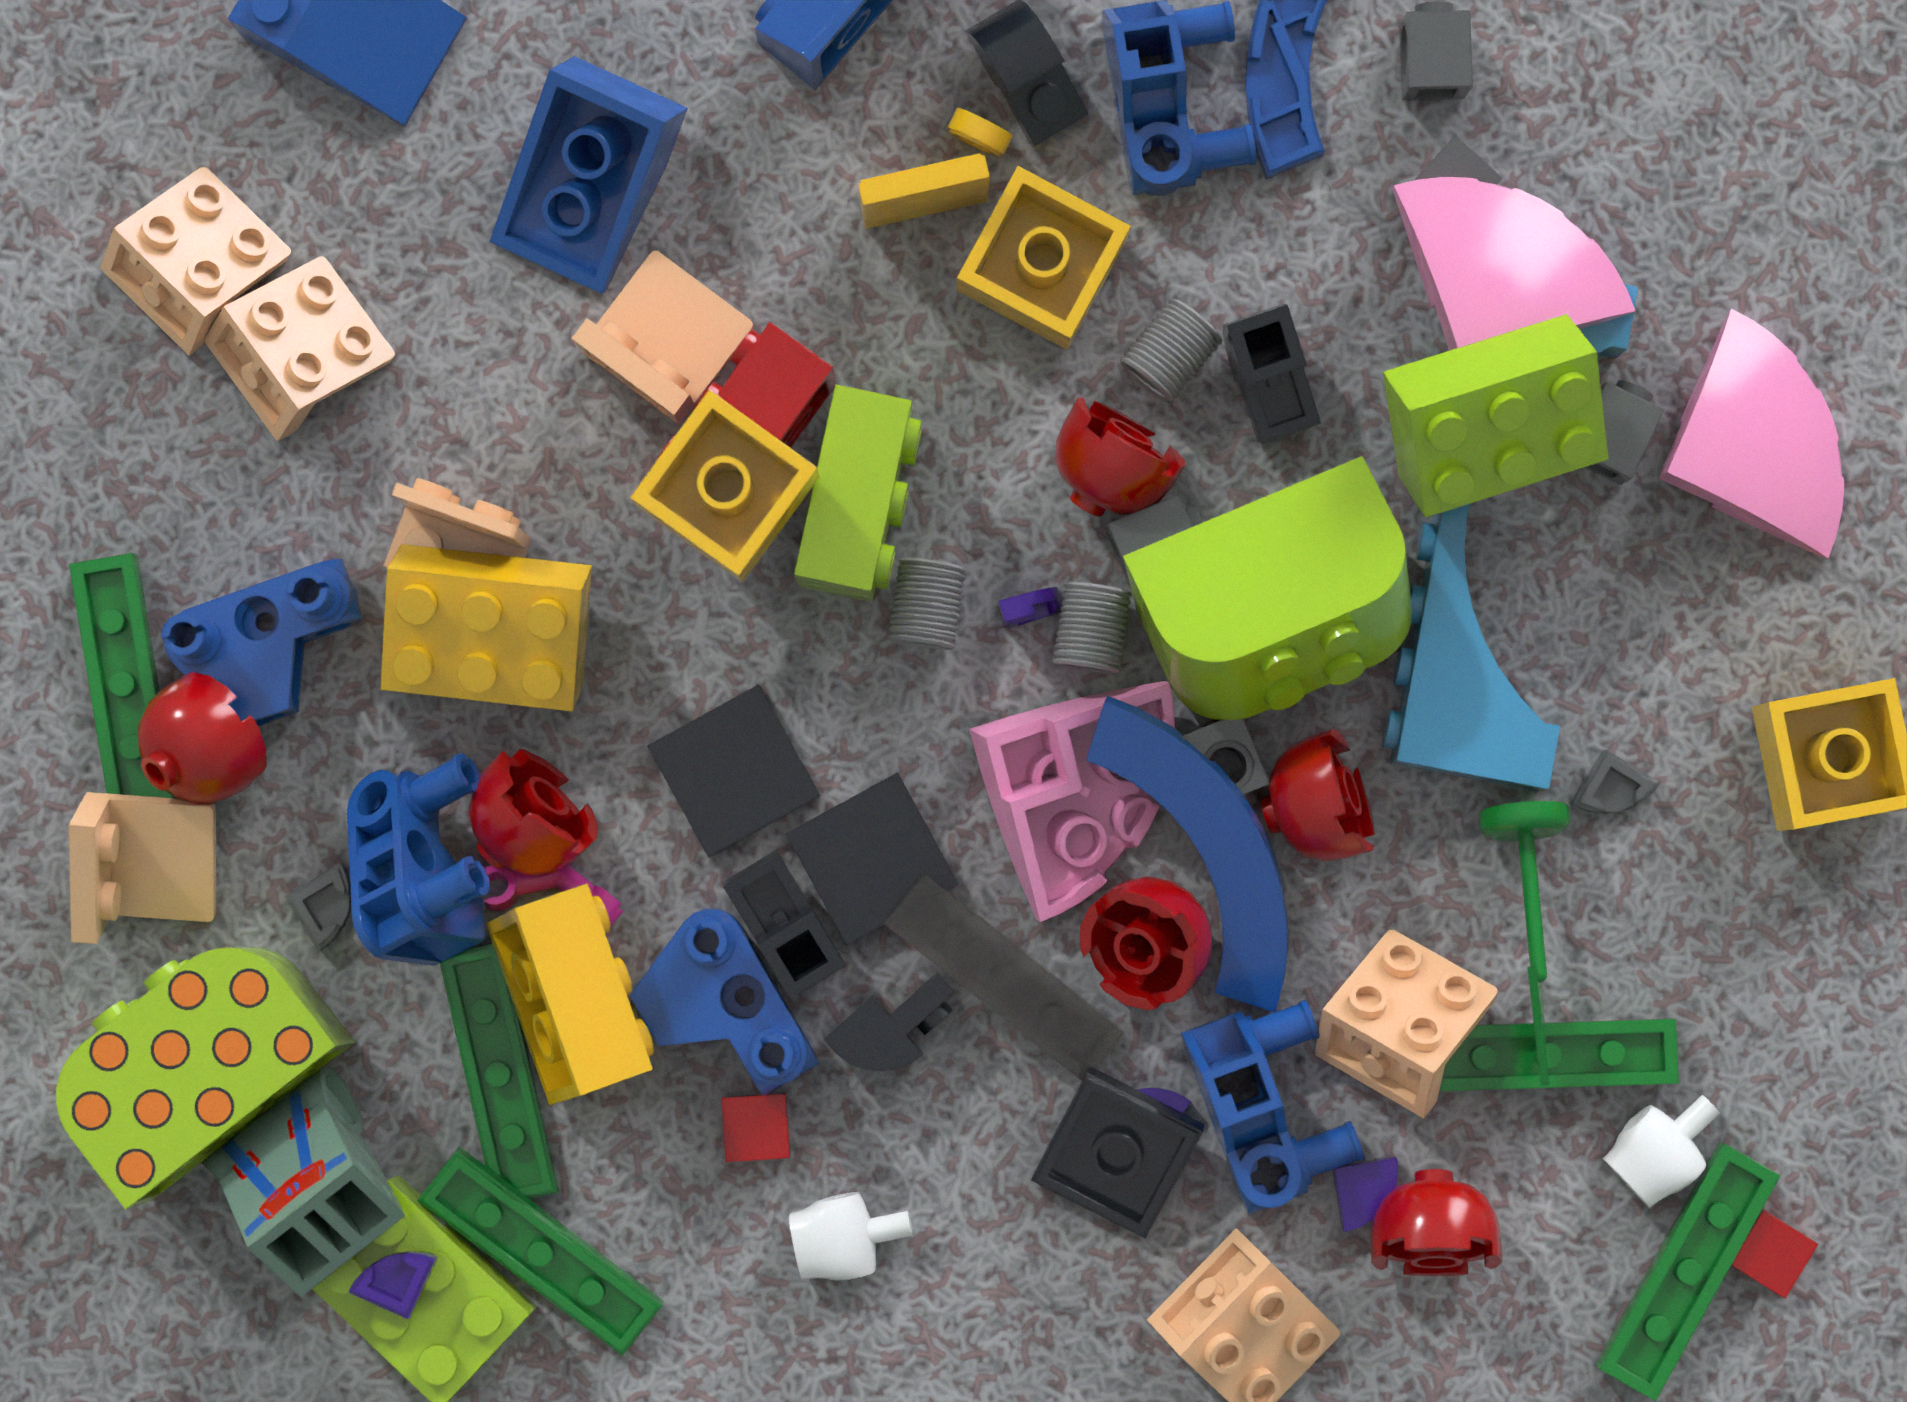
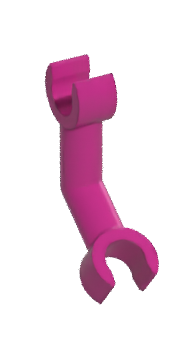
(563, 880)

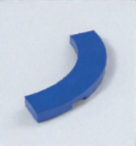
(1280, 84)
(1223, 832)

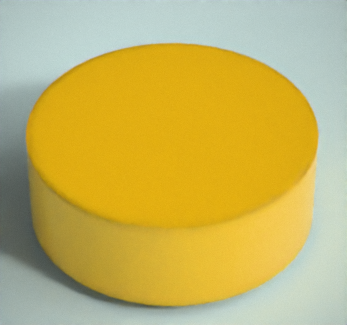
(979, 133)

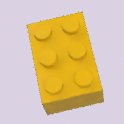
(485, 627)
(570, 994)

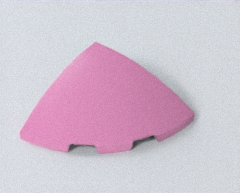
(1503, 260)
(1760, 440)
(1053, 807)

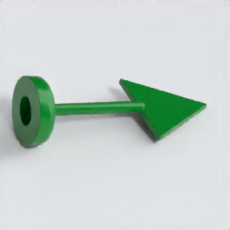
(1524, 824)

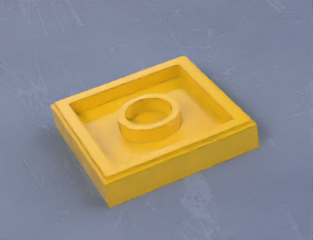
(924, 190)

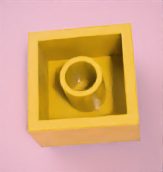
(1042, 257)
(725, 486)
(1834, 754)

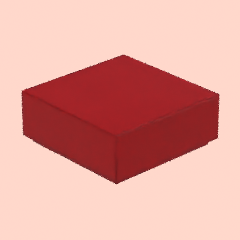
(755, 1127)
(1774, 1254)

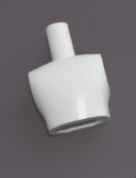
(1658, 1153)
(839, 1238)

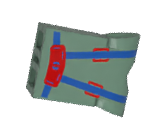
(306, 1183)

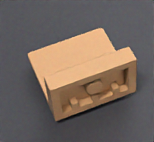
(191, 256)
(665, 336)
(296, 344)
(438, 521)
(140, 861)
(1402, 1020)
(1243, 1324)

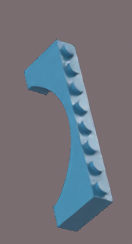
(1455, 700)

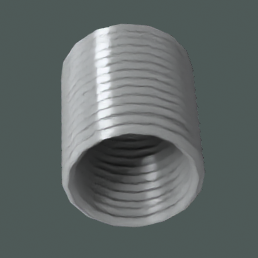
(1171, 350)
(926, 603)
(1091, 628)

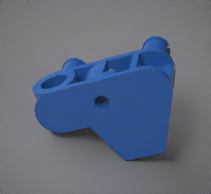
(1153, 99)
(259, 665)
(404, 884)
(693, 999)
(1258, 1124)

